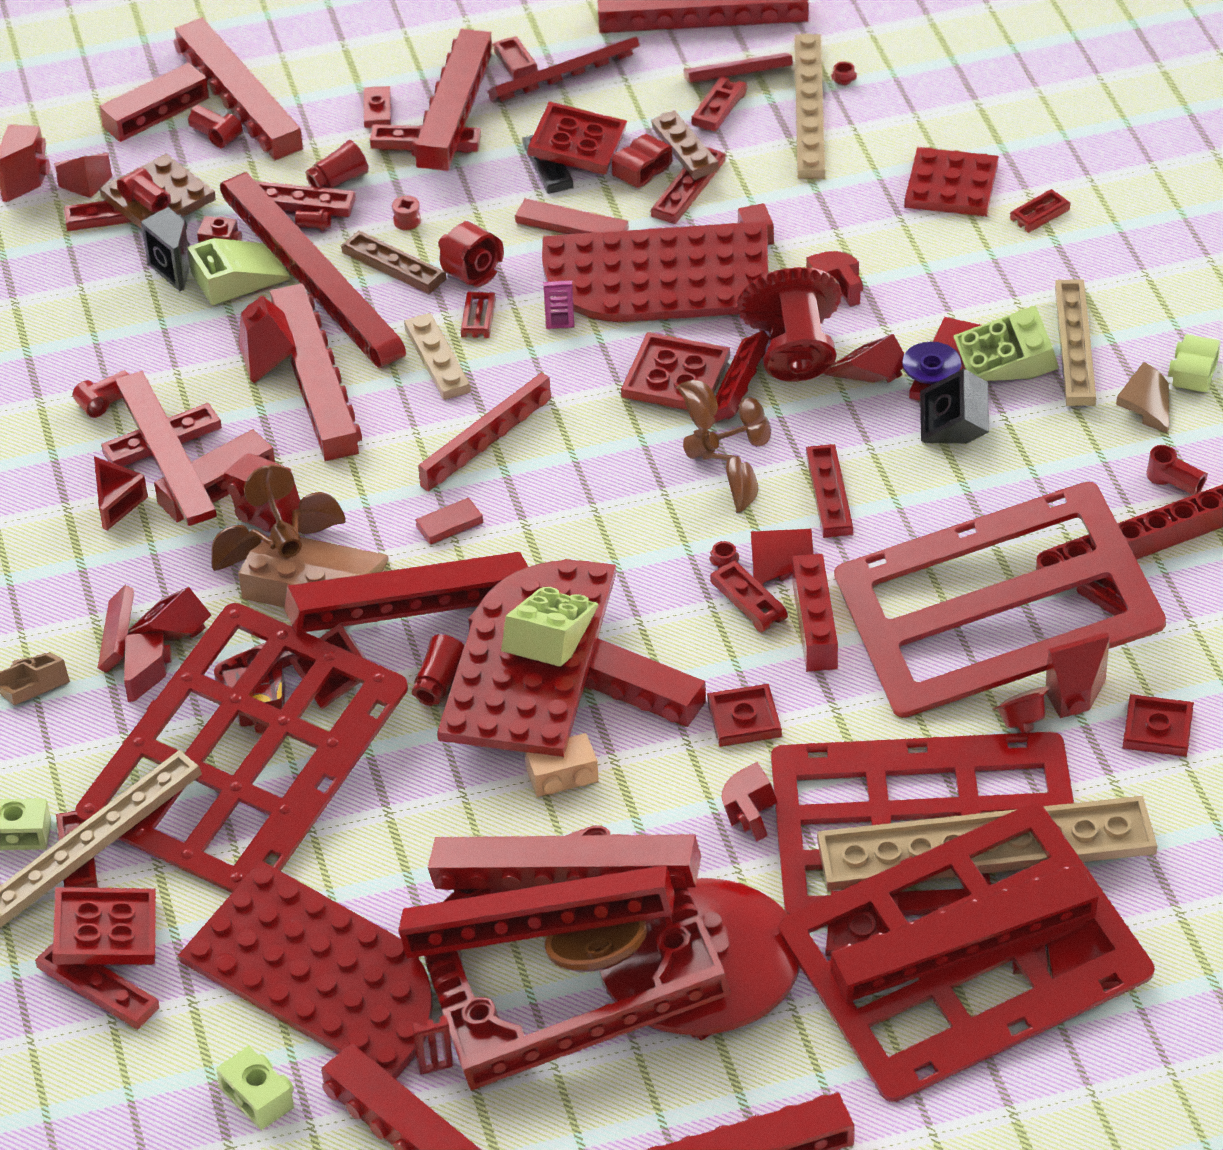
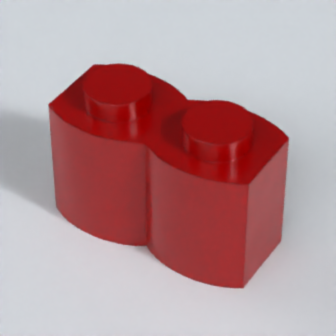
(641, 160)

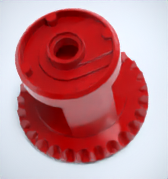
(792, 308)

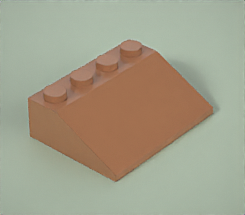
(268, 574)

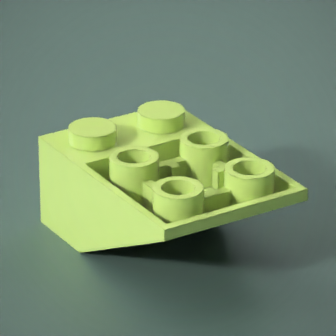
(233, 268)
(1008, 347)
(547, 626)

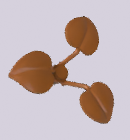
(702, 407)
(265, 485)

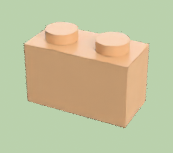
(556, 774)

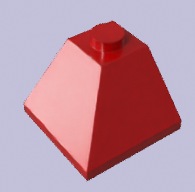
(264, 337)
(871, 362)
(175, 616)
(1077, 674)
(336, 684)

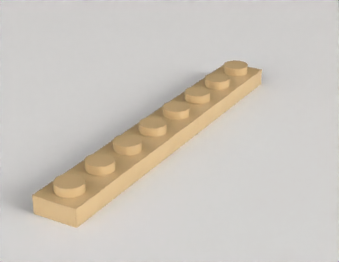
(809, 107)
(95, 834)

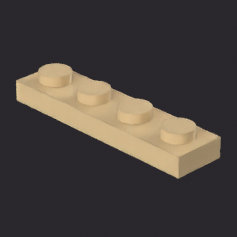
(437, 356)

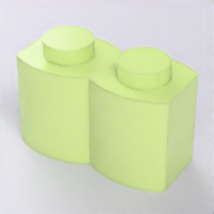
(1195, 363)

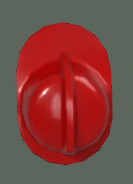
(1024, 709)

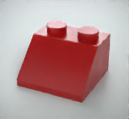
(22, 161)

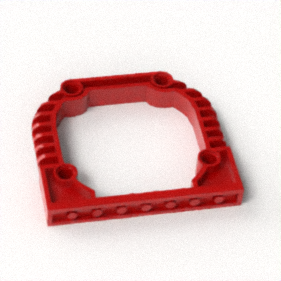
(498, 1049)

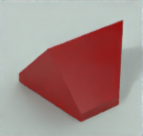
(84, 174)
(117, 491)

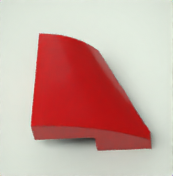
(774, 551)

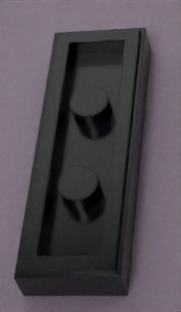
(553, 175)

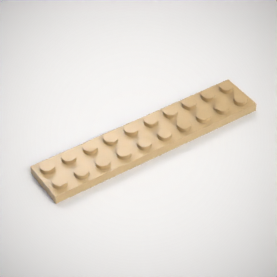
(1092, 828)

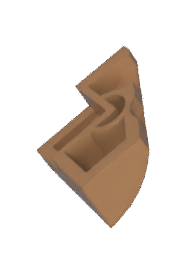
(1147, 395)
(32, 677)

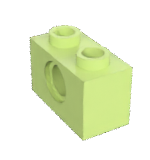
(24, 824)
(255, 1087)

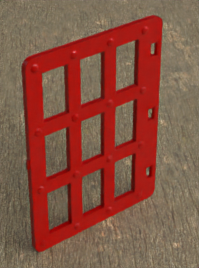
(891, 758)
(303, 803)
(988, 1033)

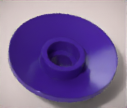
(931, 362)

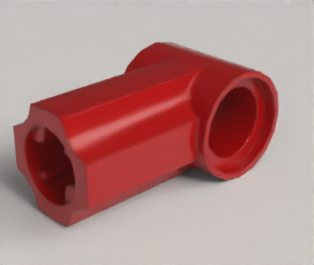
(218, 128)
(141, 187)
(96, 397)
(1167, 468)

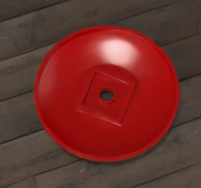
(749, 946)

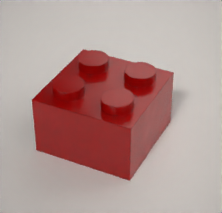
(261, 515)

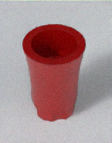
(338, 167)
(437, 669)

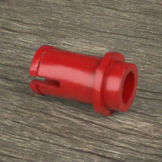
(313, 219)

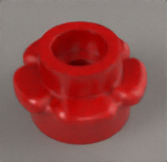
(843, 73)
(723, 554)

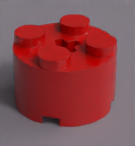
(470, 254)

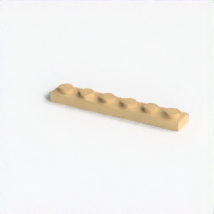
(1075, 343)

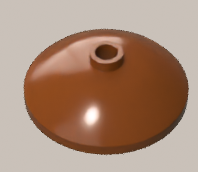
(596, 947)

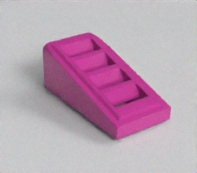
(554, 317)

